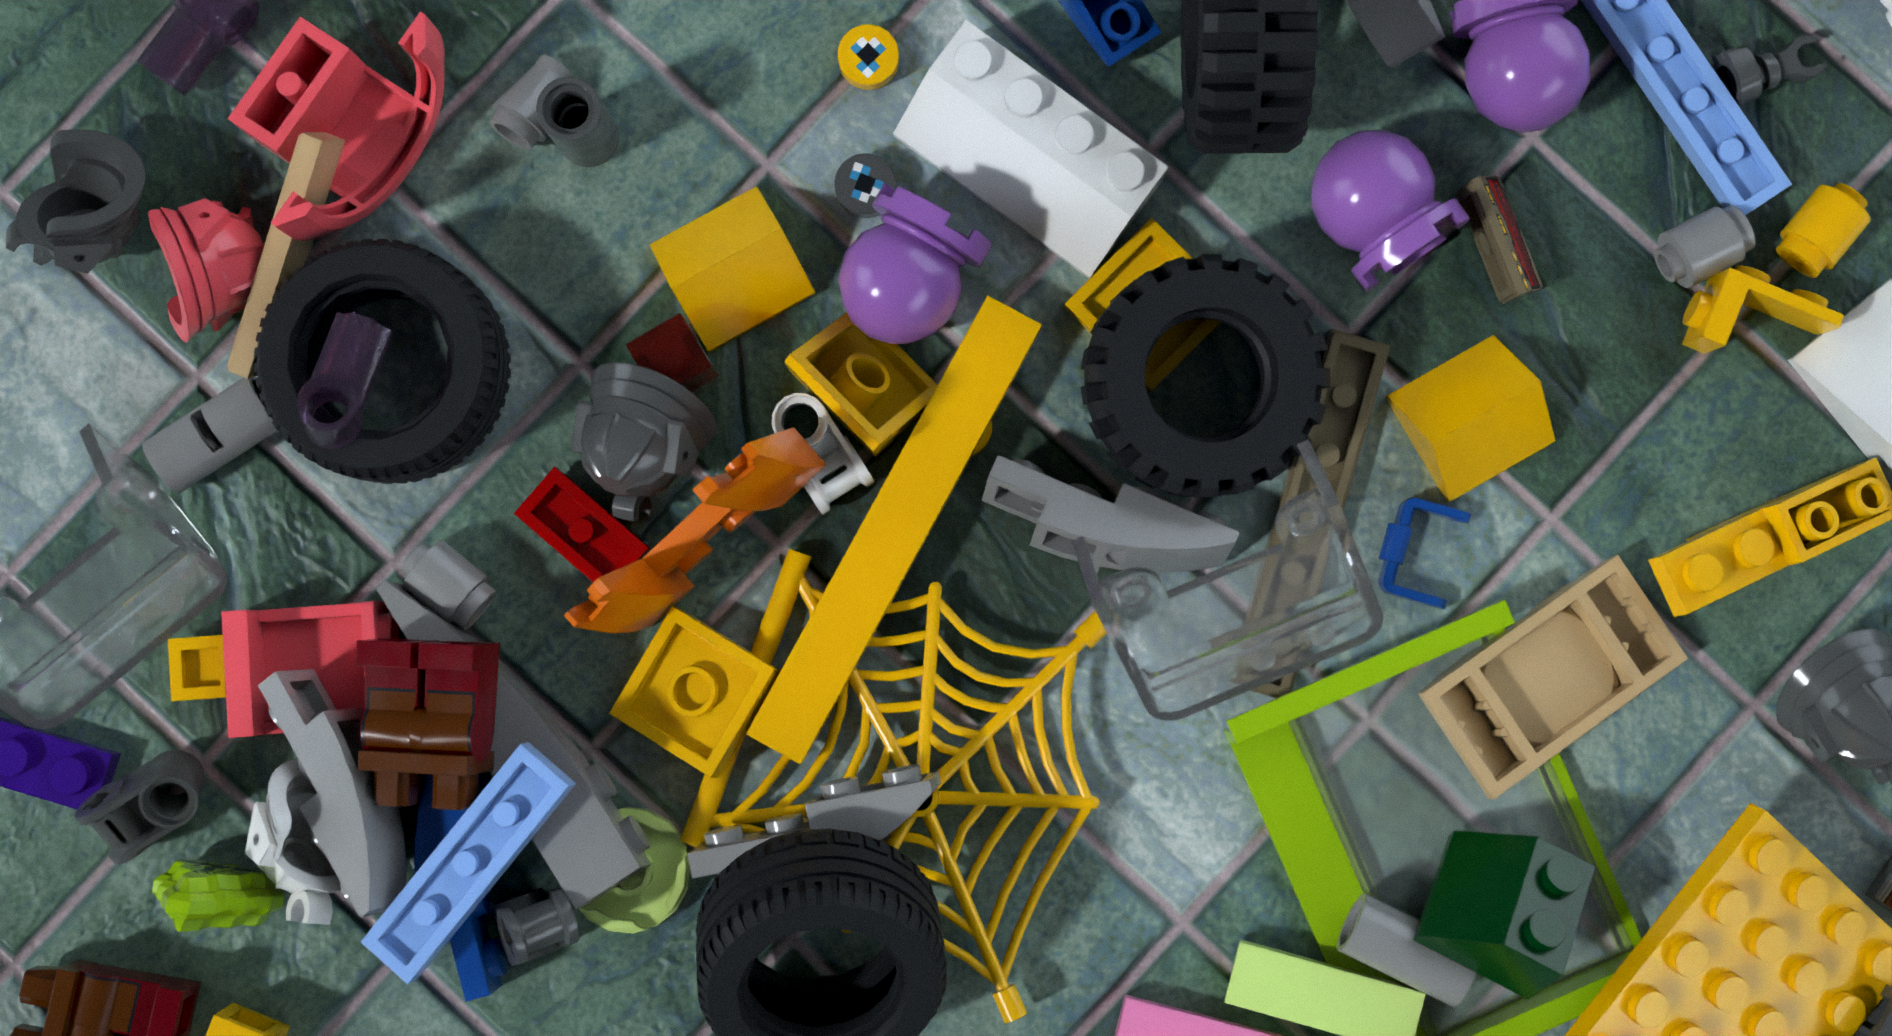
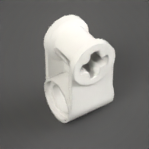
(831, 447)

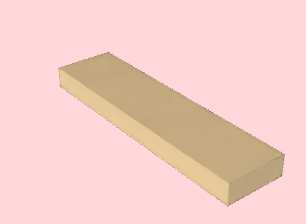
(311, 178)

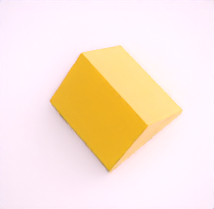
(732, 269)
(862, 382)
(1474, 416)

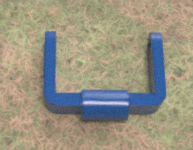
(1396, 545)

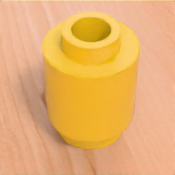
(1823, 229)

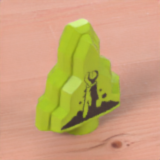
(215, 895)

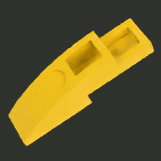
(1773, 537)

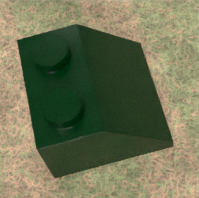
(1506, 908)

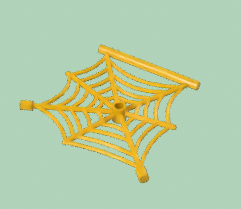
(711, 790)

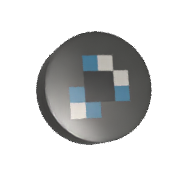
(860, 182)

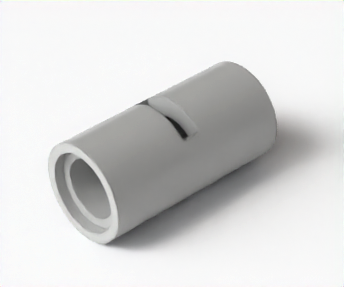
(209, 436)
(1385, 942)

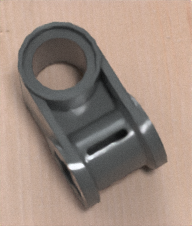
(136, 811)
(534, 924)

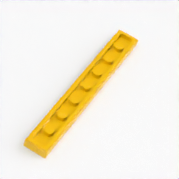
(894, 530)

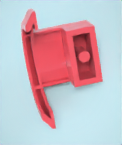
(327, 88)

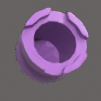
(1523, 61)
(1379, 200)
(905, 273)

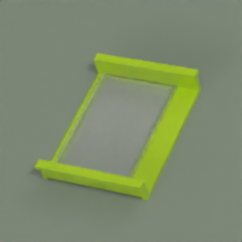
(1371, 788)

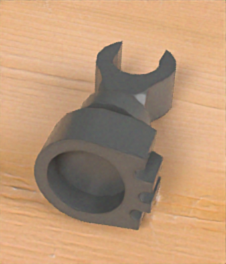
(1749, 75)

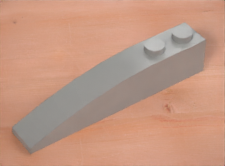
(585, 835)

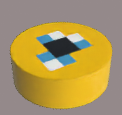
(868, 57)

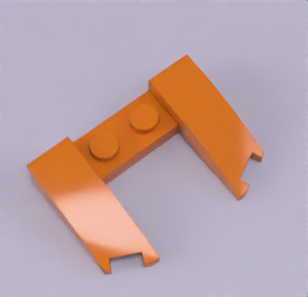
(754, 481)

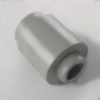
(1704, 245)
(447, 583)

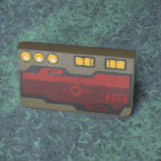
(1499, 239)

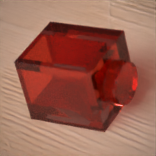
(674, 352)

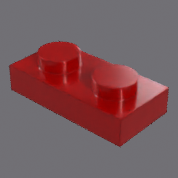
(579, 527)

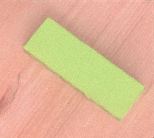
(1321, 994)

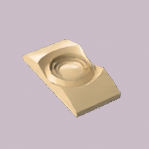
(1552, 676)

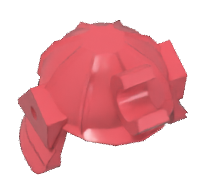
(210, 261)

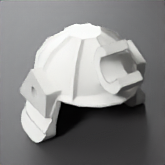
(285, 850)

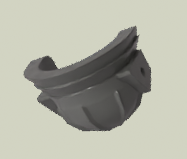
(88, 208)
(639, 434)
(1844, 702)

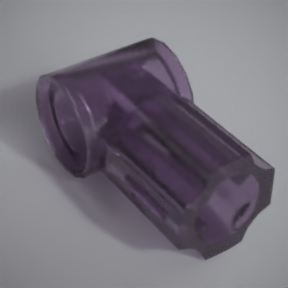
(195, 37)
(344, 376)

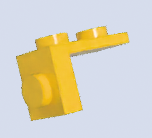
(1716, 308)

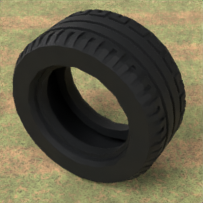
(358, 276)
(814, 884)

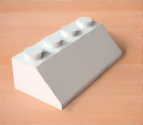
(1029, 149)

